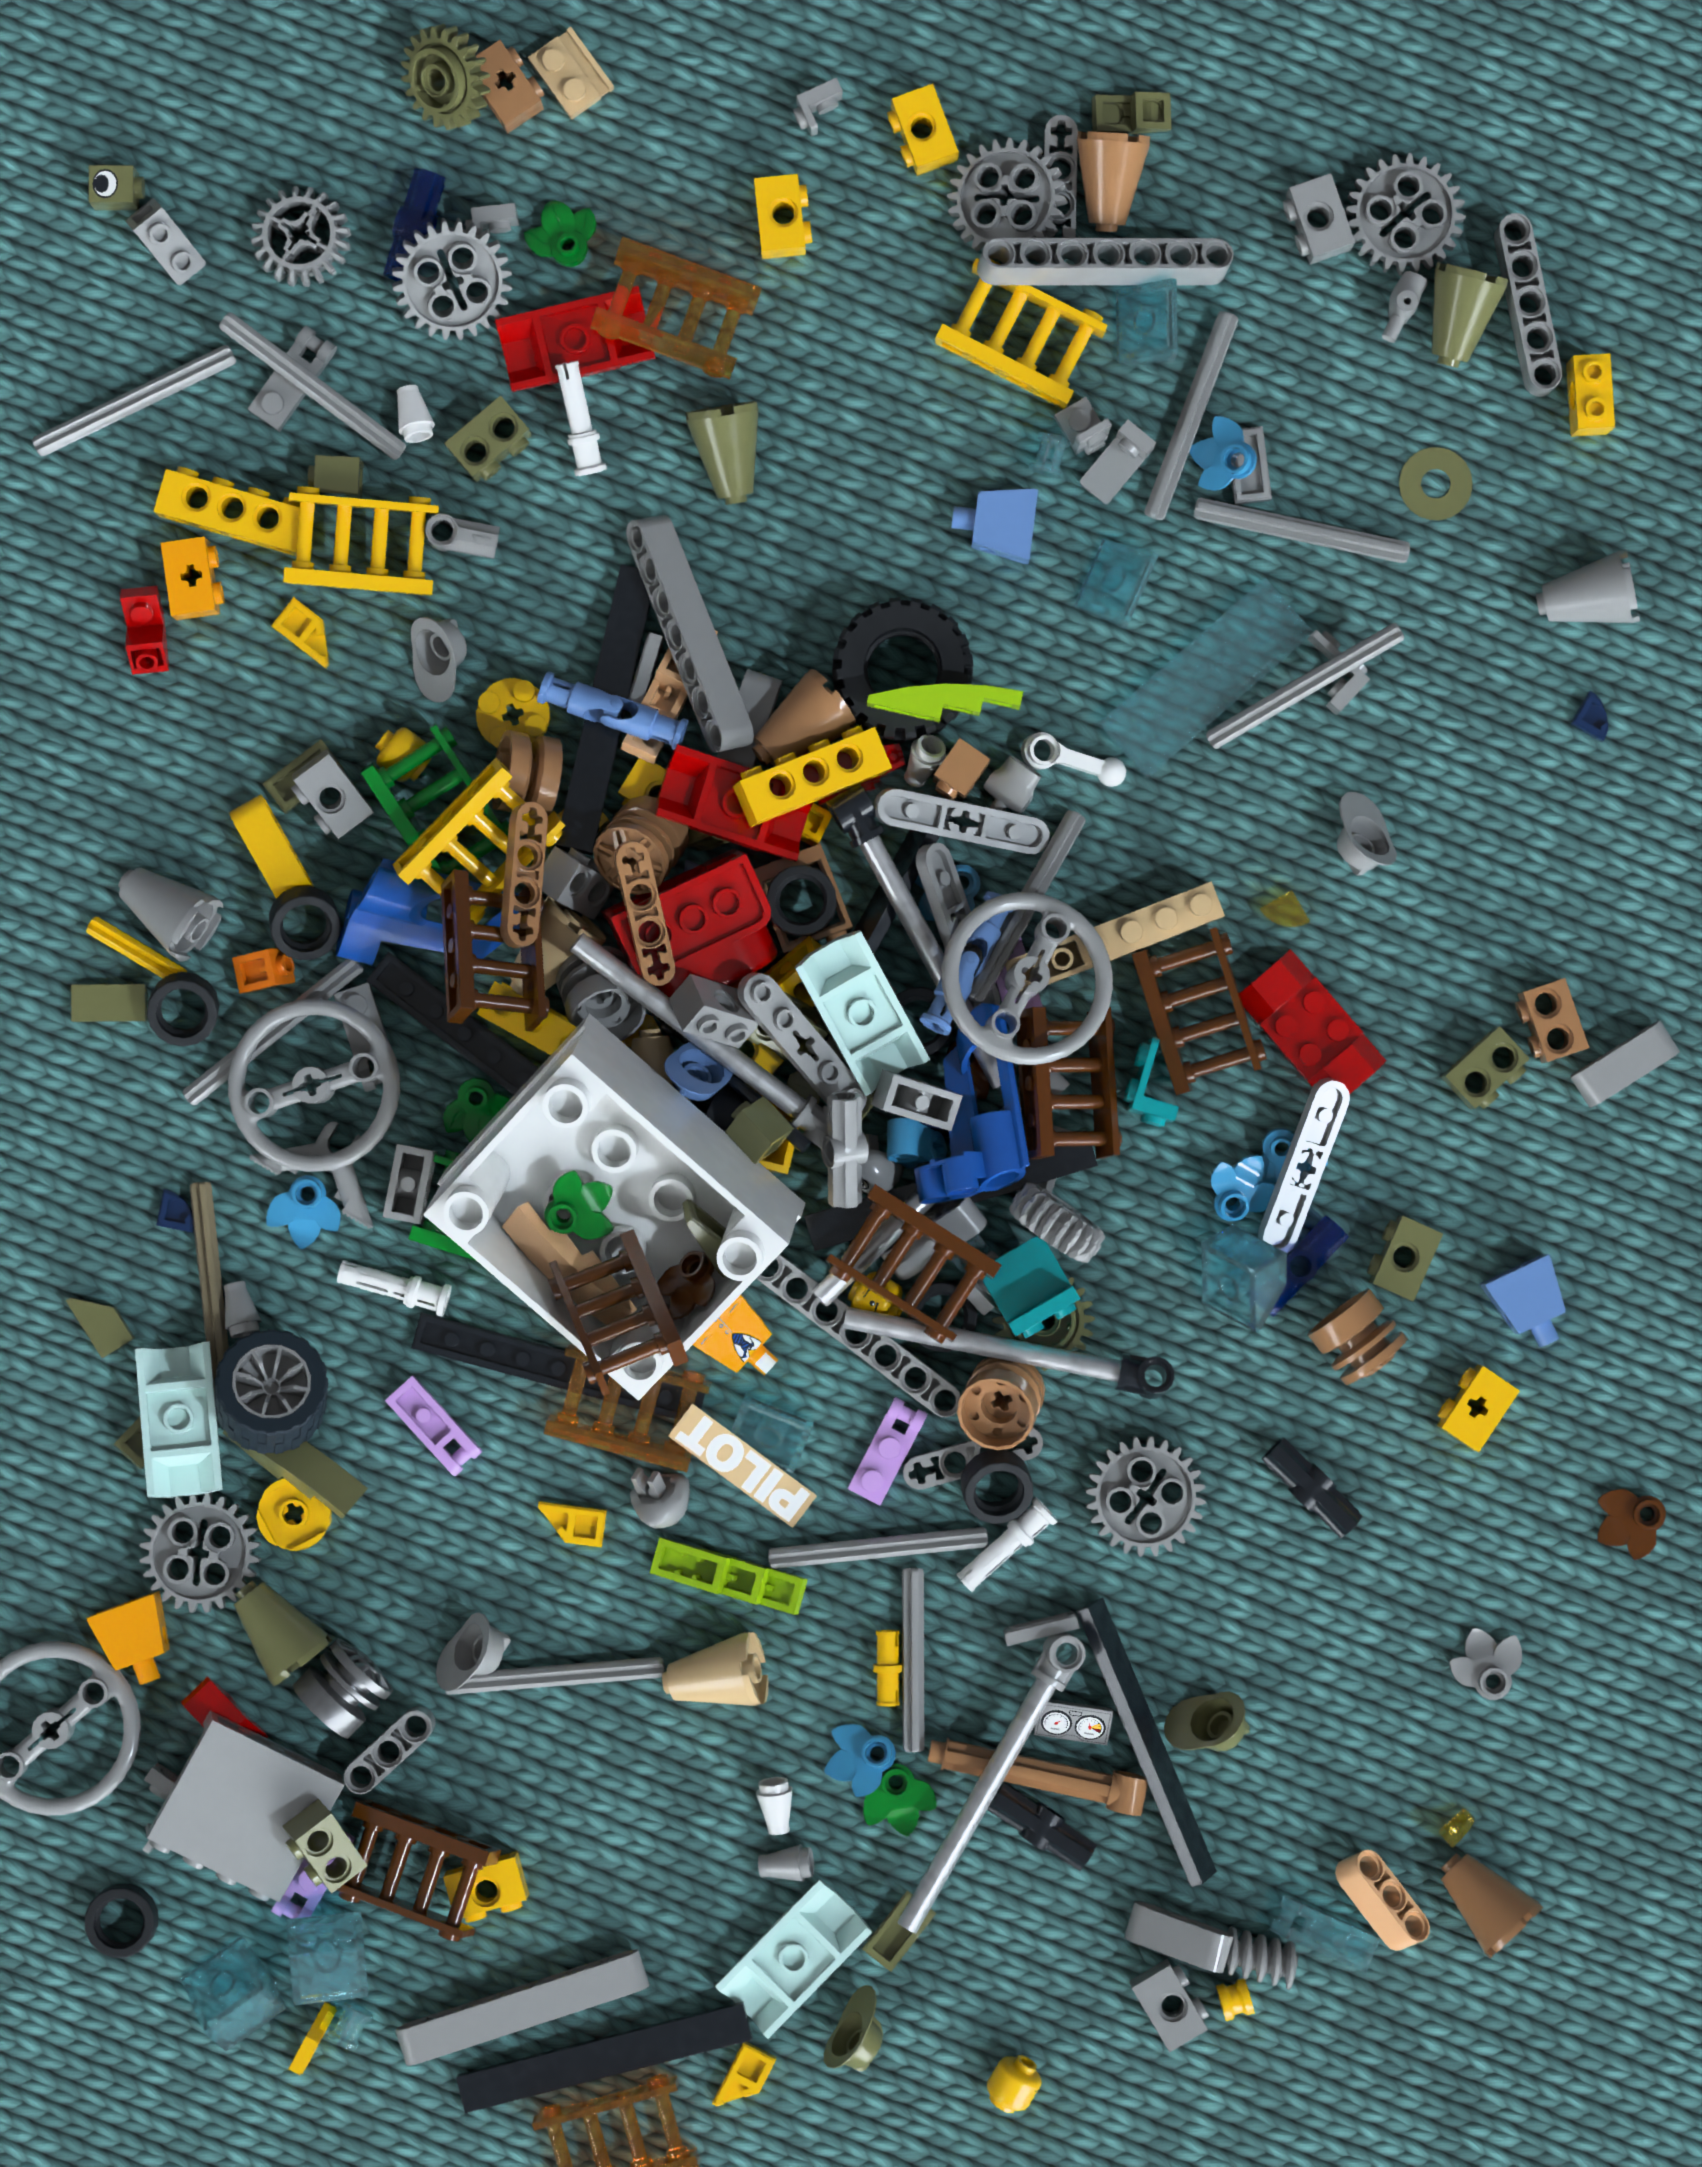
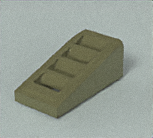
(705, 1230)

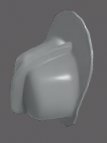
(436, 654)
(1364, 837)
(472, 1651)

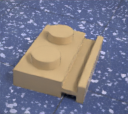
(571, 73)

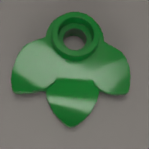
(560, 229)
(470, 1115)
(585, 1206)
(899, 1804)

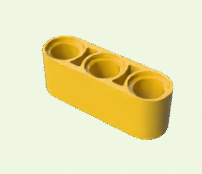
(269, 846)

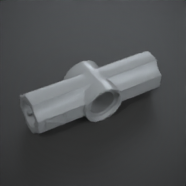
(844, 1149)

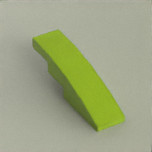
(929, 700)
(728, 1576)

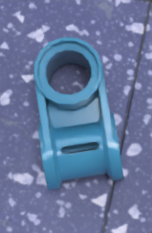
(913, 1142)

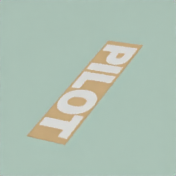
(742, 1465)

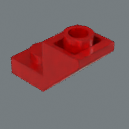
(145, 630)
(211, 1697)

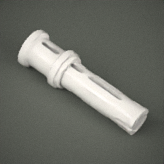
(582, 436)
(411, 1291)
(1019, 1533)

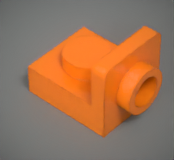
(263, 970)

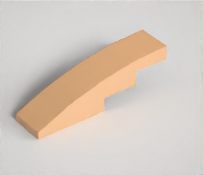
(666, 695)
(546, 1246)

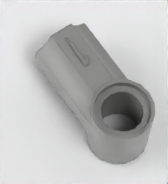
(467, 536)

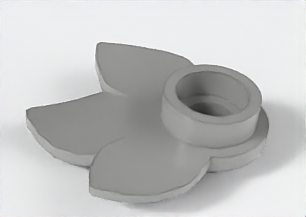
(1487, 1658)

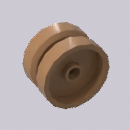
(533, 767)

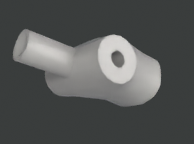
(1403, 303)
(1012, 785)

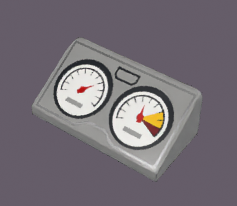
(1075, 1722)

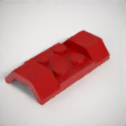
(562, 334)
(701, 796)
(1310, 1025)

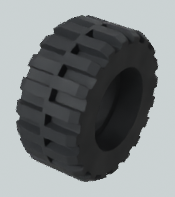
(889, 621)

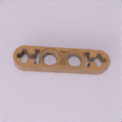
(529, 876)
(648, 912)

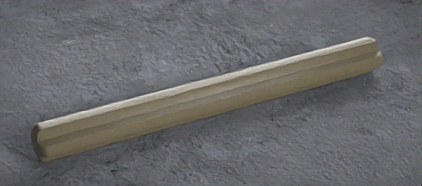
(209, 1271)

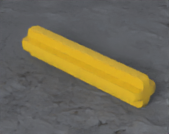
(132, 948)

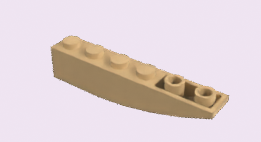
(1135, 931)

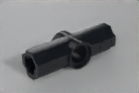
(1312, 1487)
(1042, 1826)

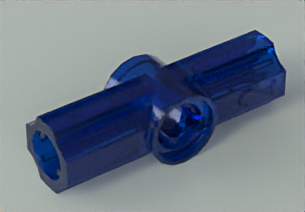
(417, 211)
(1317, 1248)

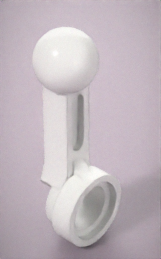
(1109, 771)

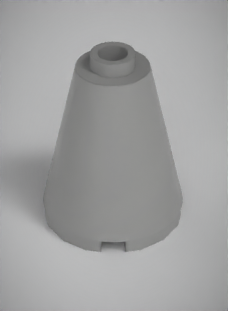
(1592, 593)
(171, 910)

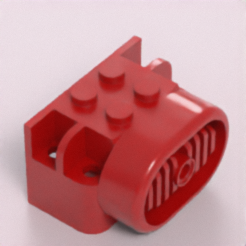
(712, 921)

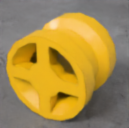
(1235, 1999)

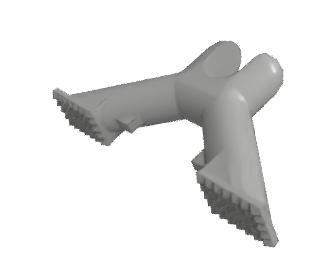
(345, 1178)

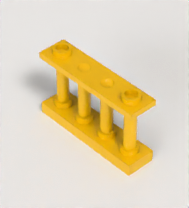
(1023, 370)
(376, 575)
(468, 810)
(546, 1035)

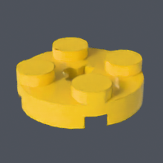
(494, 704)
(286, 1533)

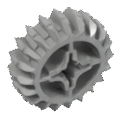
(308, 222)
(1057, 1222)

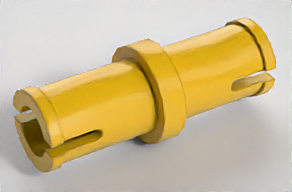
(887, 1668)

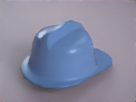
(696, 1073)

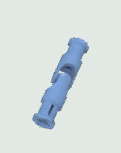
(605, 708)
(970, 966)

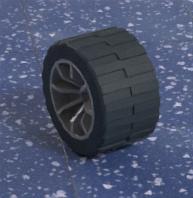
(271, 1391)

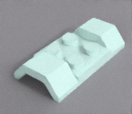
(860, 1009)
(178, 1421)
(795, 1957)

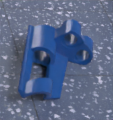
(397, 914)
(986, 1147)

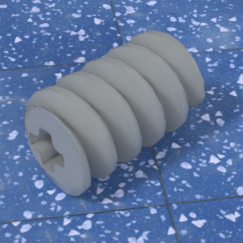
(1262, 1958)

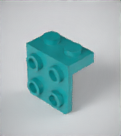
(1152, 1111)
(1031, 1287)

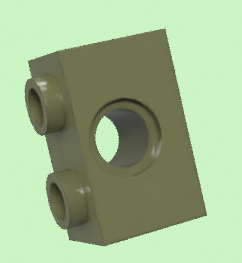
(1421, 1242)

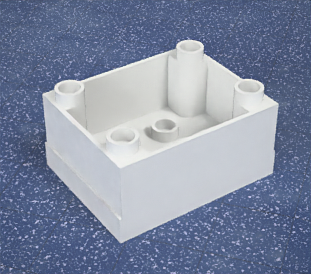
(622, 1125)

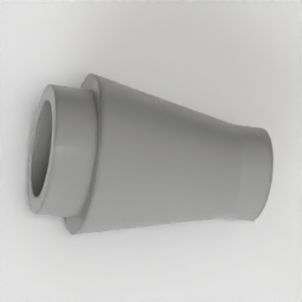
(240, 1312)
(789, 1864)

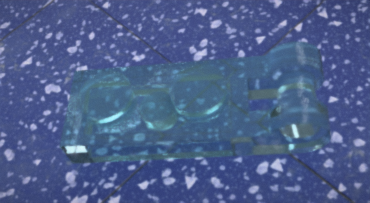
(1326, 1934)

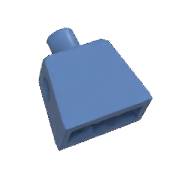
(1000, 522)
(1528, 1298)

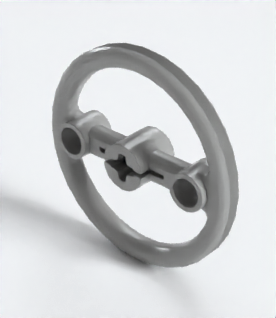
(988, 1036)
(243, 1101)
(113, 1684)

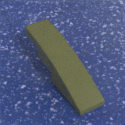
(313, 1475)

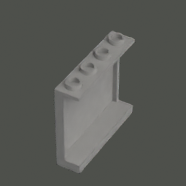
(233, 1807)

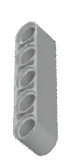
(1533, 288)

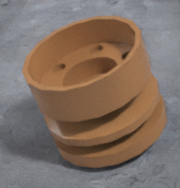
(637, 822)
(1357, 1337)
(995, 1417)

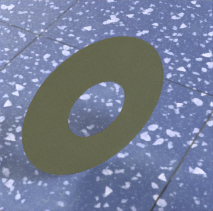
(1459, 477)

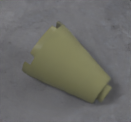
(1462, 310)
(727, 447)
(278, 1631)

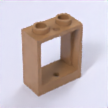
(806, 857)

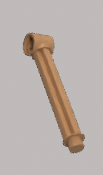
(1120, 1792)

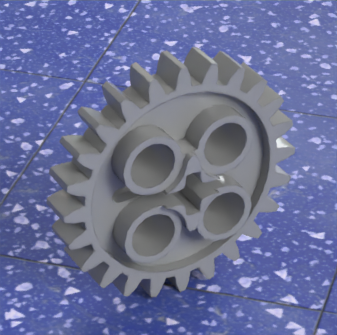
(1010, 165)
(1426, 238)
(481, 267)
(1117, 1477)
(167, 1547)

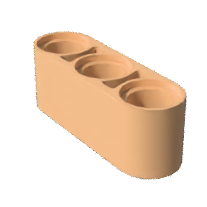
(1382, 1900)

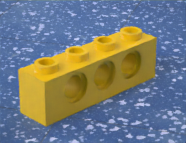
(174, 505)
(868, 762)

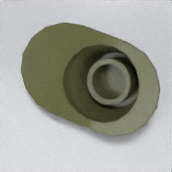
(1207, 1722)
(857, 2033)

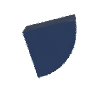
(1592, 717)
(175, 1212)

